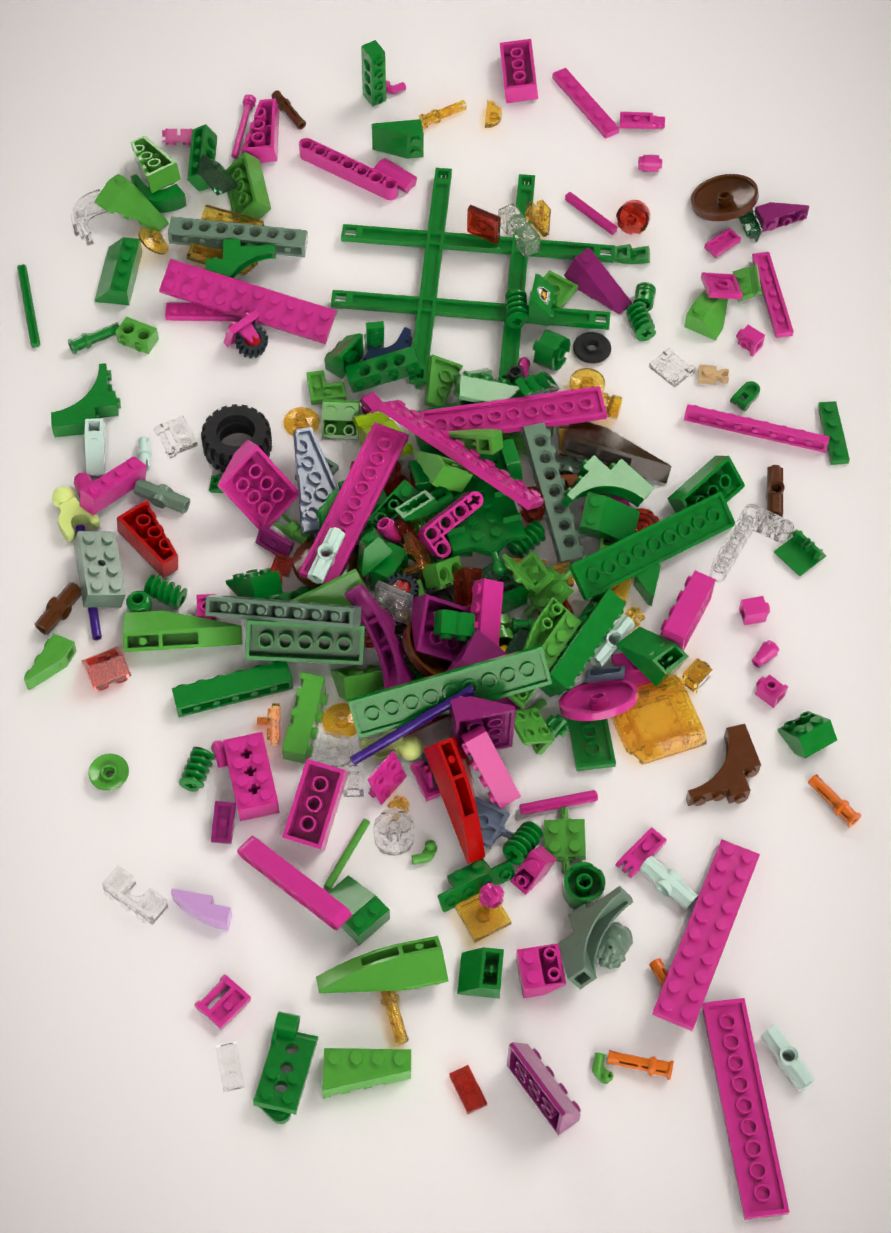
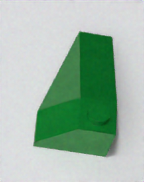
(371, 549)

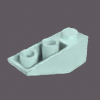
(95, 446)

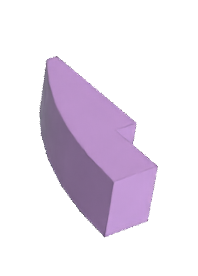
(203, 908)

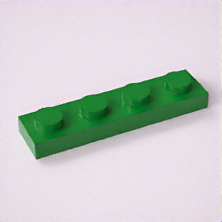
(833, 428)

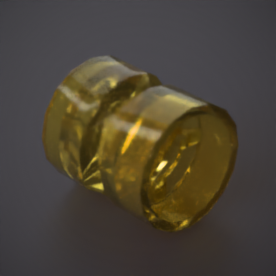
(614, 404)

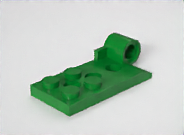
(283, 1037)

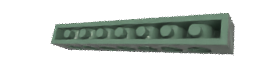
(211, 235)
(538, 433)
(283, 611)

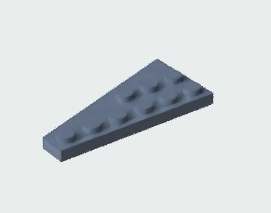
(313, 478)

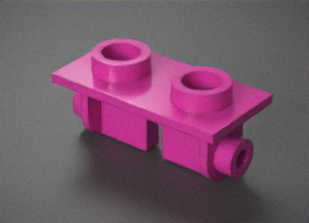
(171, 136)

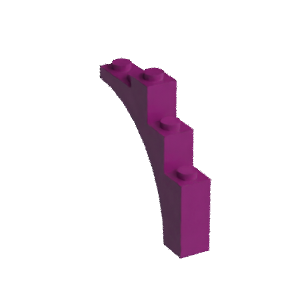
(381, 630)

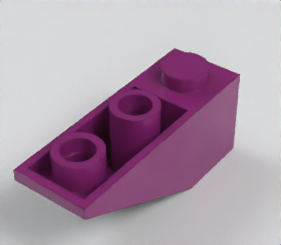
(780, 214)

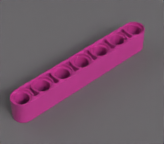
(348, 169)
(294, 883)

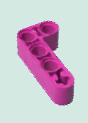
(452, 520)

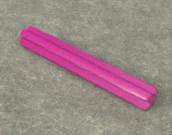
(591, 213)
(558, 802)

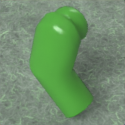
(427, 854)
(599, 1070)

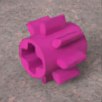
(491, 895)

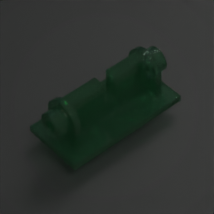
(751, 225)

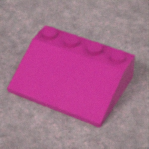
(257, 485)

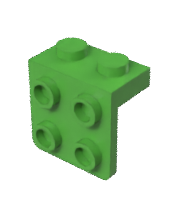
(529, 572)
(533, 729)

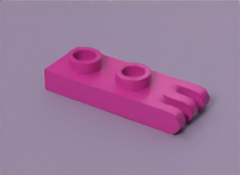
(645, 847)

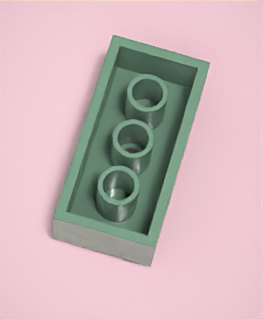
(99, 569)

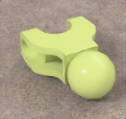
(71, 512)
(408, 747)

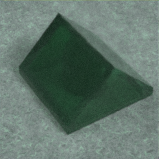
(216, 176)

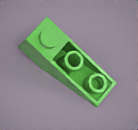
(54, 658)

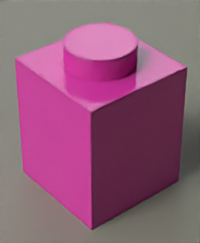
(754, 610)

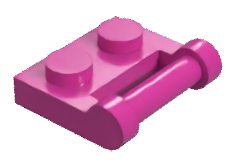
(227, 1006)

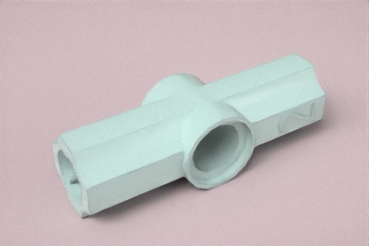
(322, 564)
(619, 631)
(669, 882)
(780, 1046)

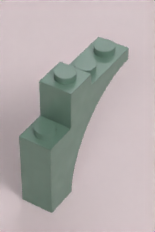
(589, 927)

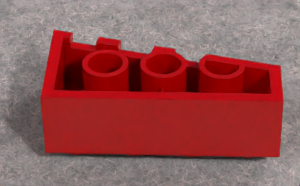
(147, 537)

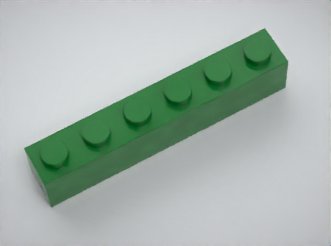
(232, 688)

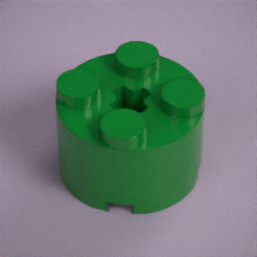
(551, 350)
(587, 875)

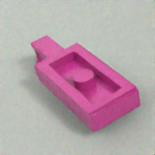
(641, 120)

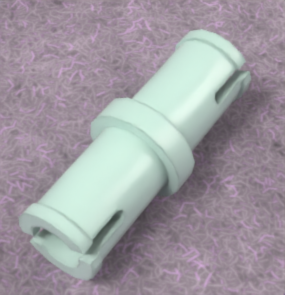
(144, 452)

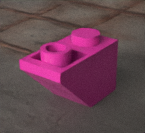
(533, 869)

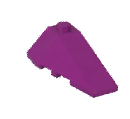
(597, 282)

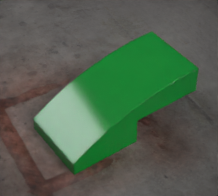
(628, 255)

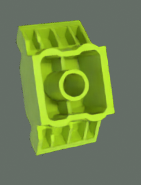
(365, 422)

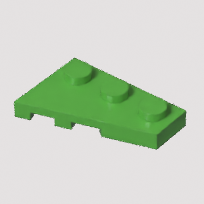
(439, 380)

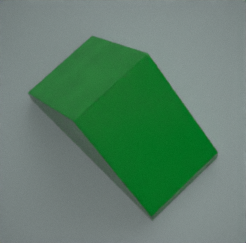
(646, 583)

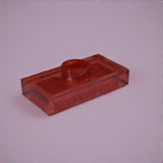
(468, 1089)

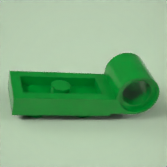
(374, 334)

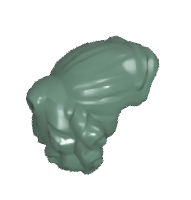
(614, 946)

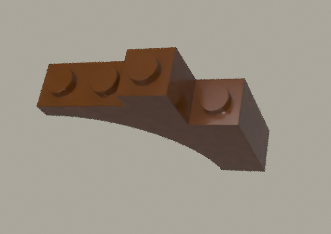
(731, 779)

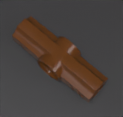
(775, 489)
(58, 608)

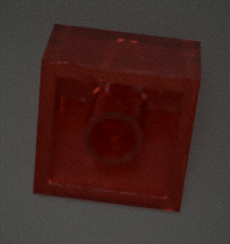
(106, 668)

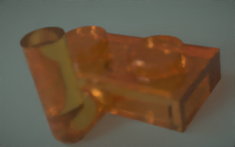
(418, 551)
(272, 719)

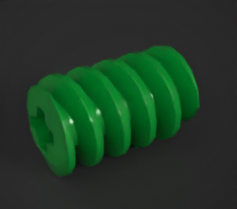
(516, 308)
(640, 321)
(534, 535)
(165, 592)
(196, 768)
(522, 842)

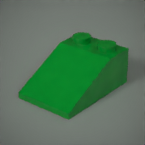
(399, 138)
(607, 518)
(366, 909)

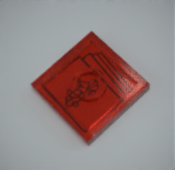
(483, 224)

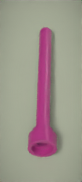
(248, 102)

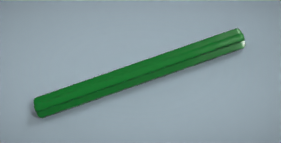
(28, 306)

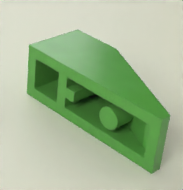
(481, 440)

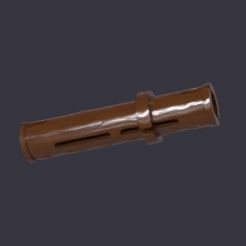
(285, 105)

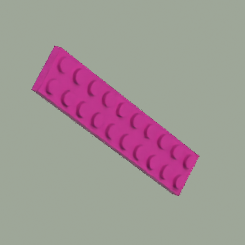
(240, 297)
(515, 413)
(458, 452)
(359, 495)
(706, 935)
(745, 1109)

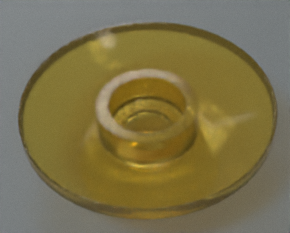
(153, 241)
(586, 377)
(301, 418)
(332, 722)

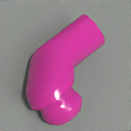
(395, 88)
(218, 750)

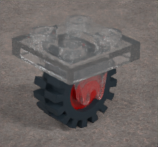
(397, 596)

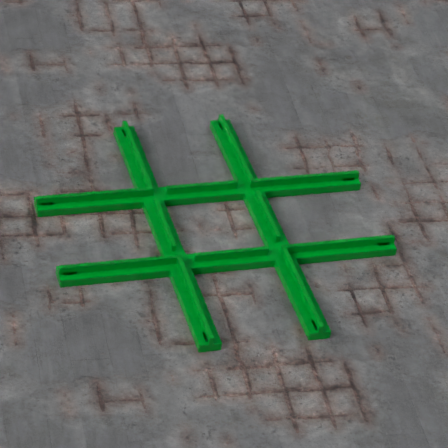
(437, 240)

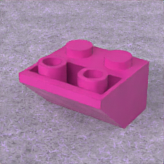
(540, 970)

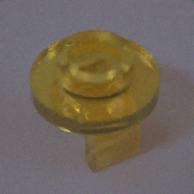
(633, 613)
(400, 802)

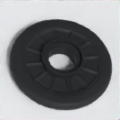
(586, 355)

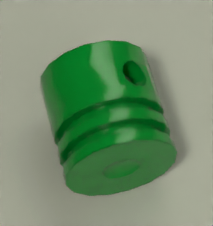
(645, 292)

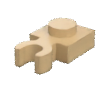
(710, 375)

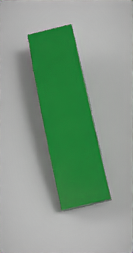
(537, 384)
(428, 503)

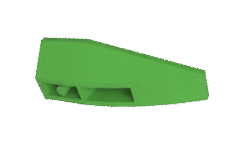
(176, 631)
(552, 631)
(389, 969)

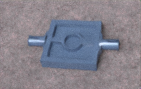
(492, 822)

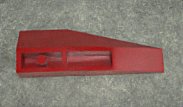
(457, 794)

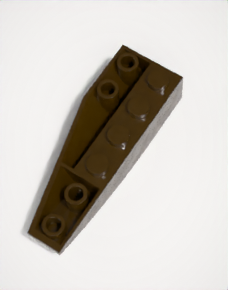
(590, 440)

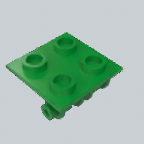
(800, 553)

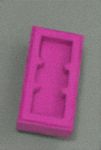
(722, 242)

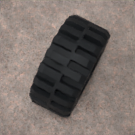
(231, 421)

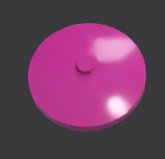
(598, 700)

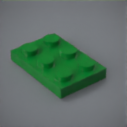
(591, 744)

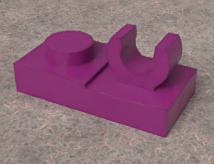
(273, 541)
(223, 822)

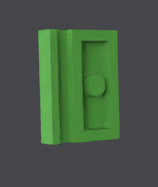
(748, 281)

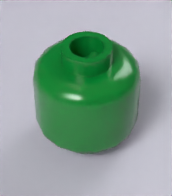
(138, 602)

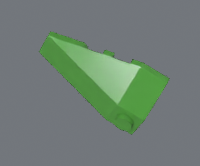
(124, 198)
(707, 316)
(357, 682)

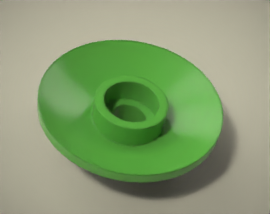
(108, 764)

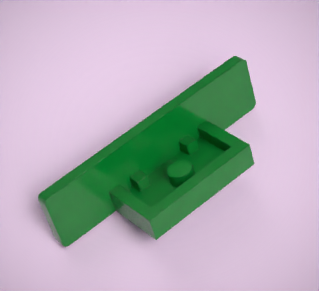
(470, 879)

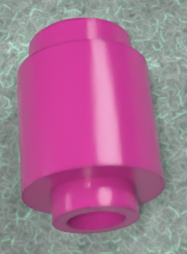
(649, 163)
(81, 480)

